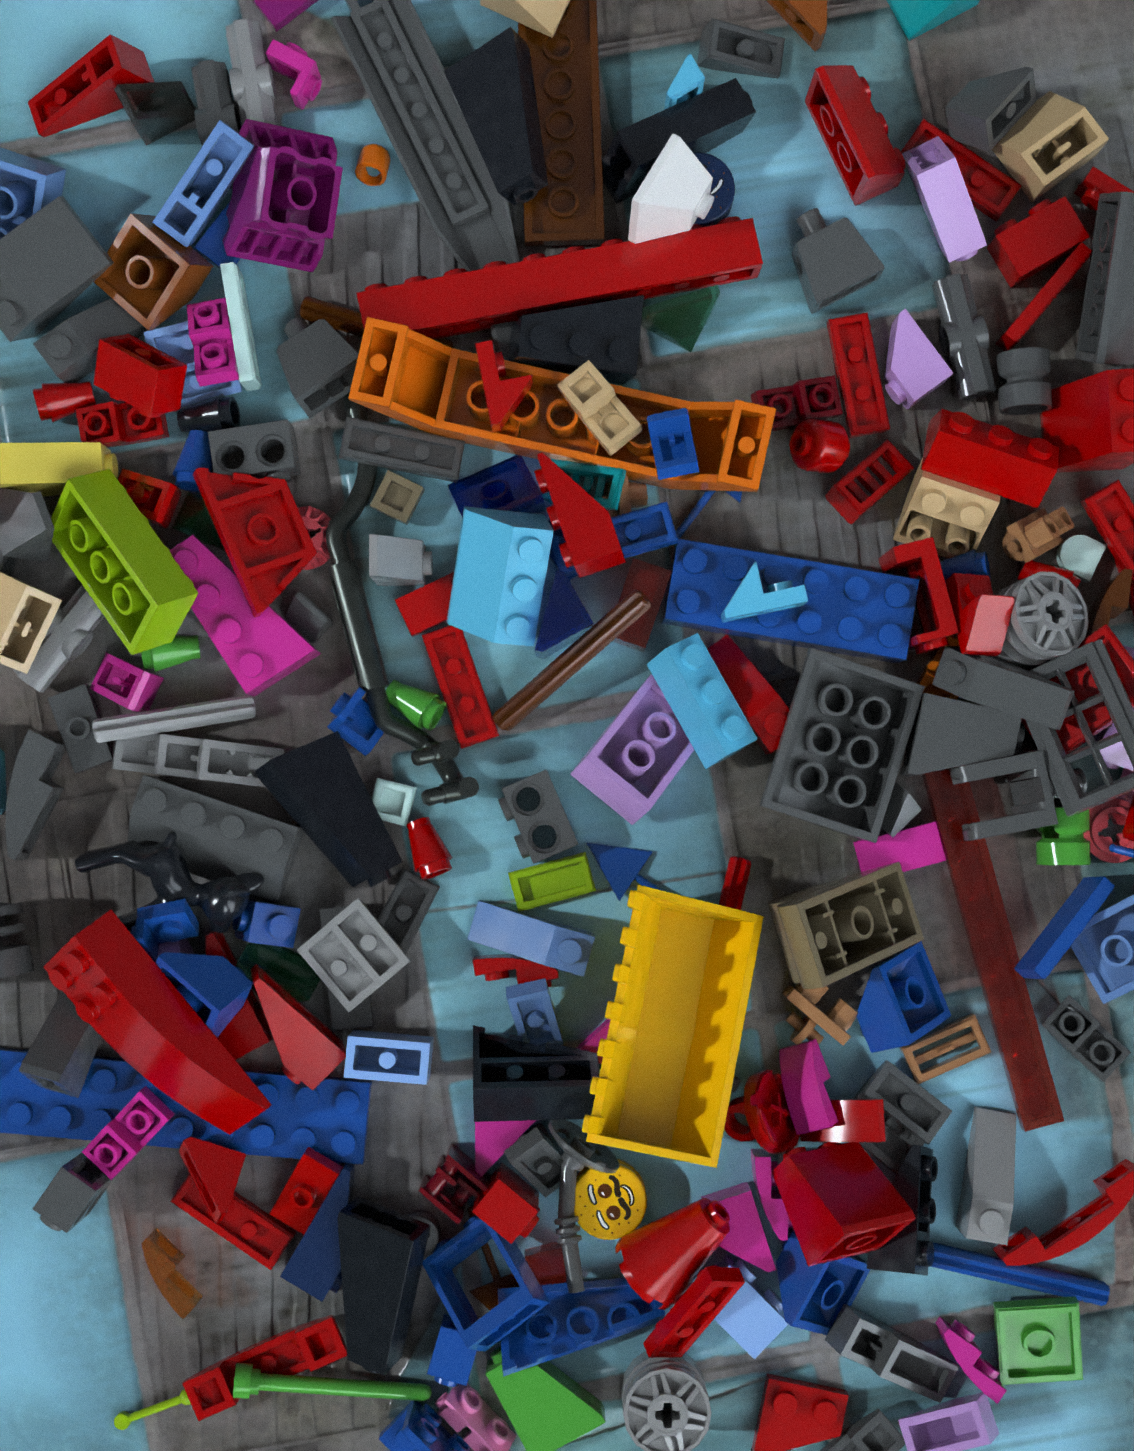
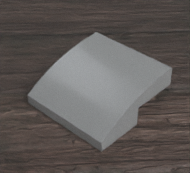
(353, 955)

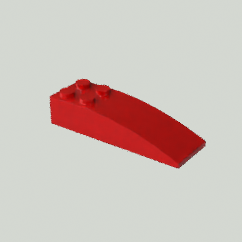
(152, 1024)

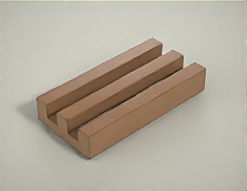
(953, 1062)

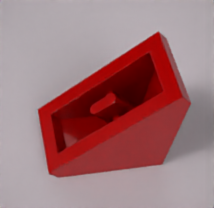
(213, 1172)

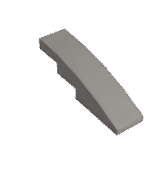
(193, 758)

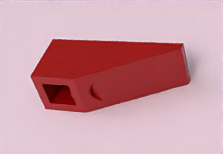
(585, 523)

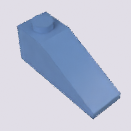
(204, 185)
(532, 938)

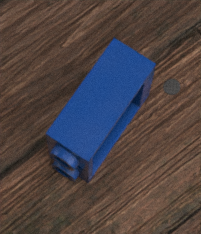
(507, 1315)

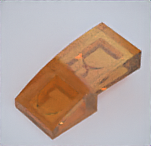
(161, 1260)

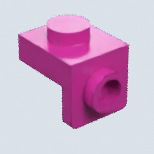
(295, 64)

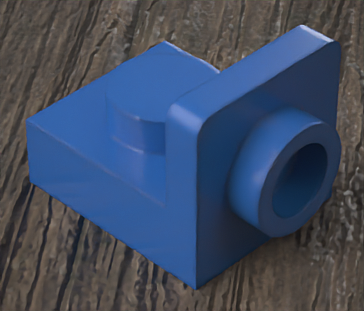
(164, 924)

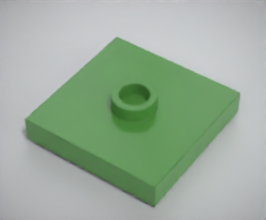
(1038, 1340)

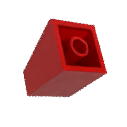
(1093, 422)
(839, 1201)

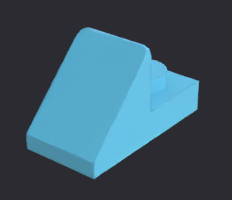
(751, 600)

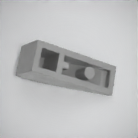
(988, 1177)

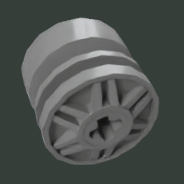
(1045, 620)
(665, 1380)

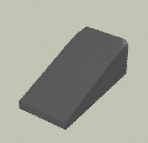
(740, 50)
(407, 908)

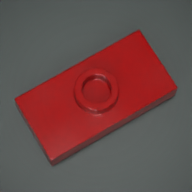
(306, 1190)

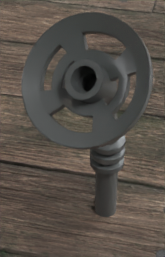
(575, 1156)

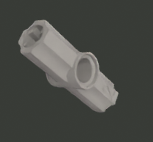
(250, 73)
(65, 640)

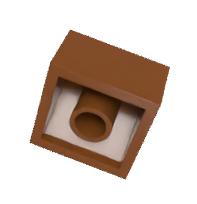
(151, 271)

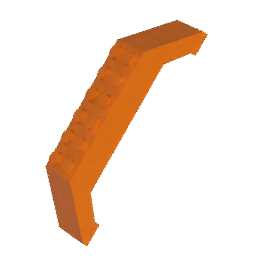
(445, 396)

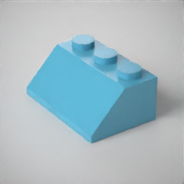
(500, 574)

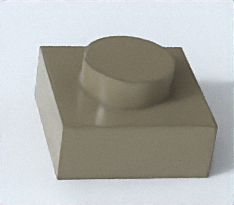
(397, 497)

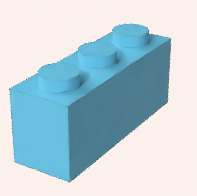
(701, 700)

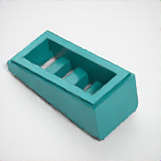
(590, 471)

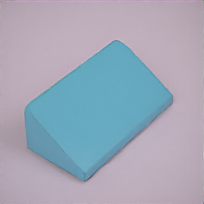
(686, 84)

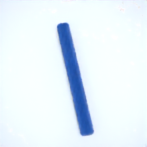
(1023, 1276)

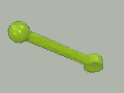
(125, 1418)

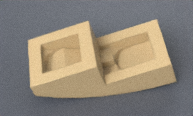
(599, 407)

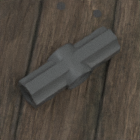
(213, 98)
(963, 336)

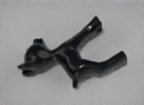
(170, 877)

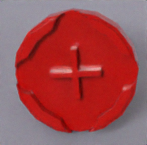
(765, 1112)

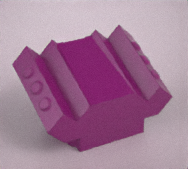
(284, 197)

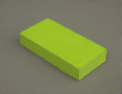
(552, 881)

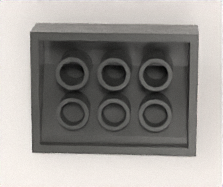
(842, 746)

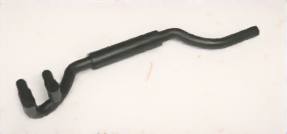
(365, 648)

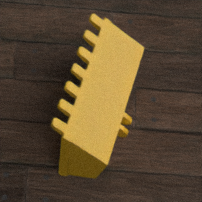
(674, 1027)

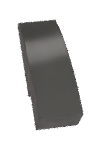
(31, 792)
(891, 1353)

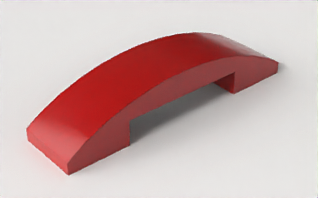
(1116, 1191)
(285, 1353)

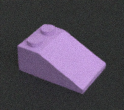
(636, 754)

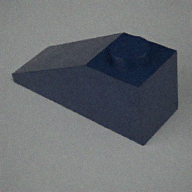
(316, 1260)

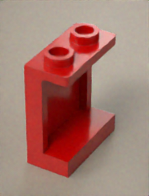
(932, 598)

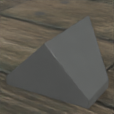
(24, 525)

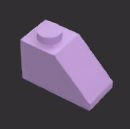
(912, 363)
(951, 1425)

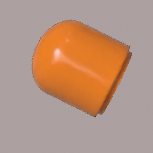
(375, 157)

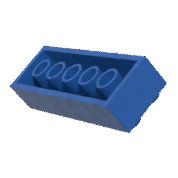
(845, 610)

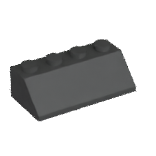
(1108, 303)
(216, 834)

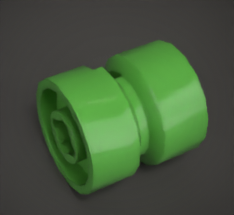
(1064, 841)

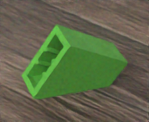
(544, 1404)

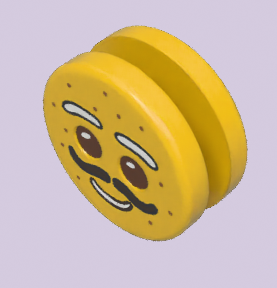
(610, 1202)

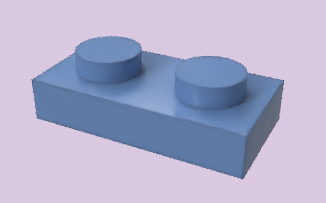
(534, 1013)

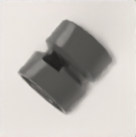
(1024, 375)

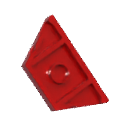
(258, 531)

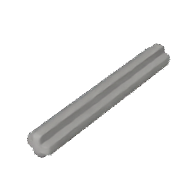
(173, 718)

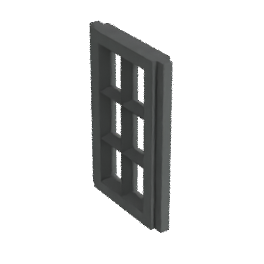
(1121, 713)

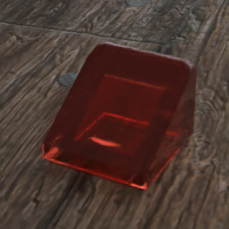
(547, 1263)

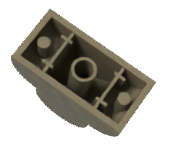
(845, 925)

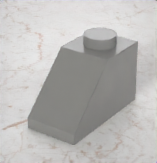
(398, 561)

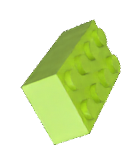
(121, 561)

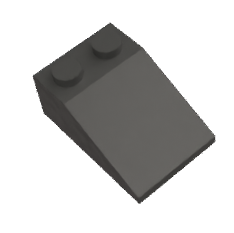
(46, 268)

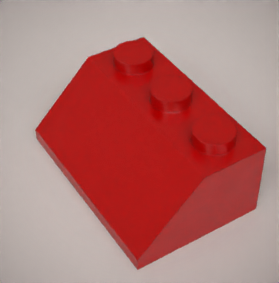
(854, 132)
(989, 457)

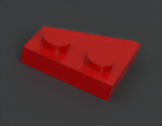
(797, 1414)

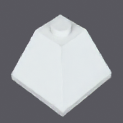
(671, 194)

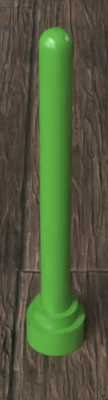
(250, 1381)

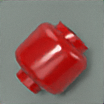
(819, 445)

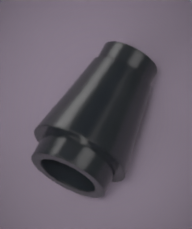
(210, 415)

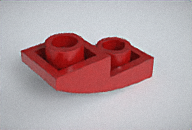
(119, 425)
(497, 967)
(857, 1122)

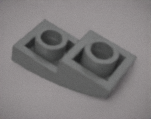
(1085, 1038)

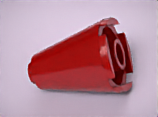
(672, 1250)

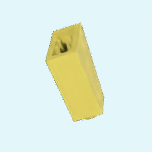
(50, 464)

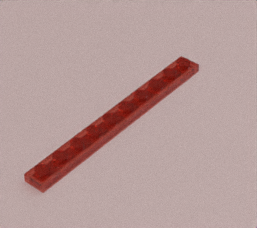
(994, 954)

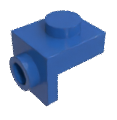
(672, 443)
(355, 722)
(267, 924)

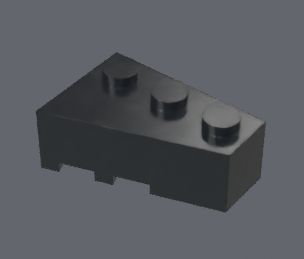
(571, 336)
(530, 1080)

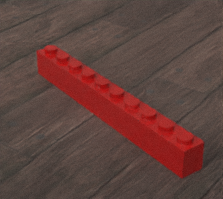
(577, 277)

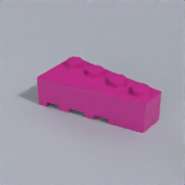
(255, 649)

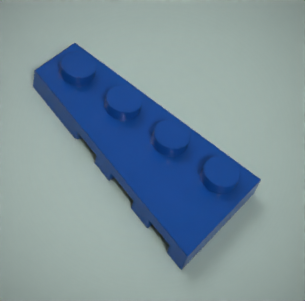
(575, 1321)

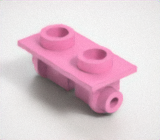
(466, 1408)

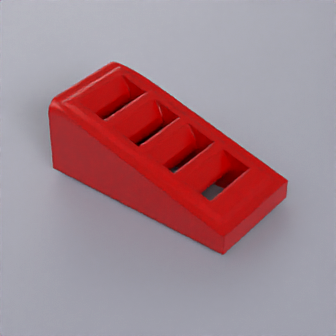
(851, 500)

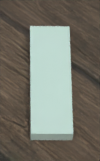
(240, 326)

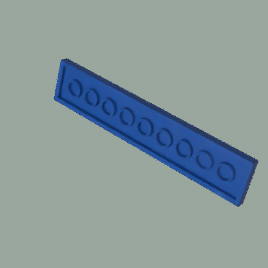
(326, 1119)

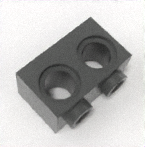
(254, 443)
(547, 813)
(72, 1194)

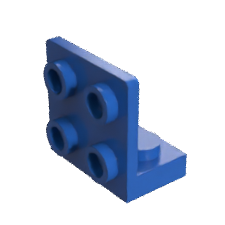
(420, 1430)

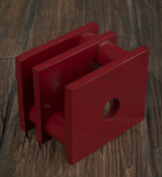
(455, 1169)

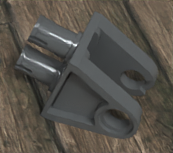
(1030, 790)

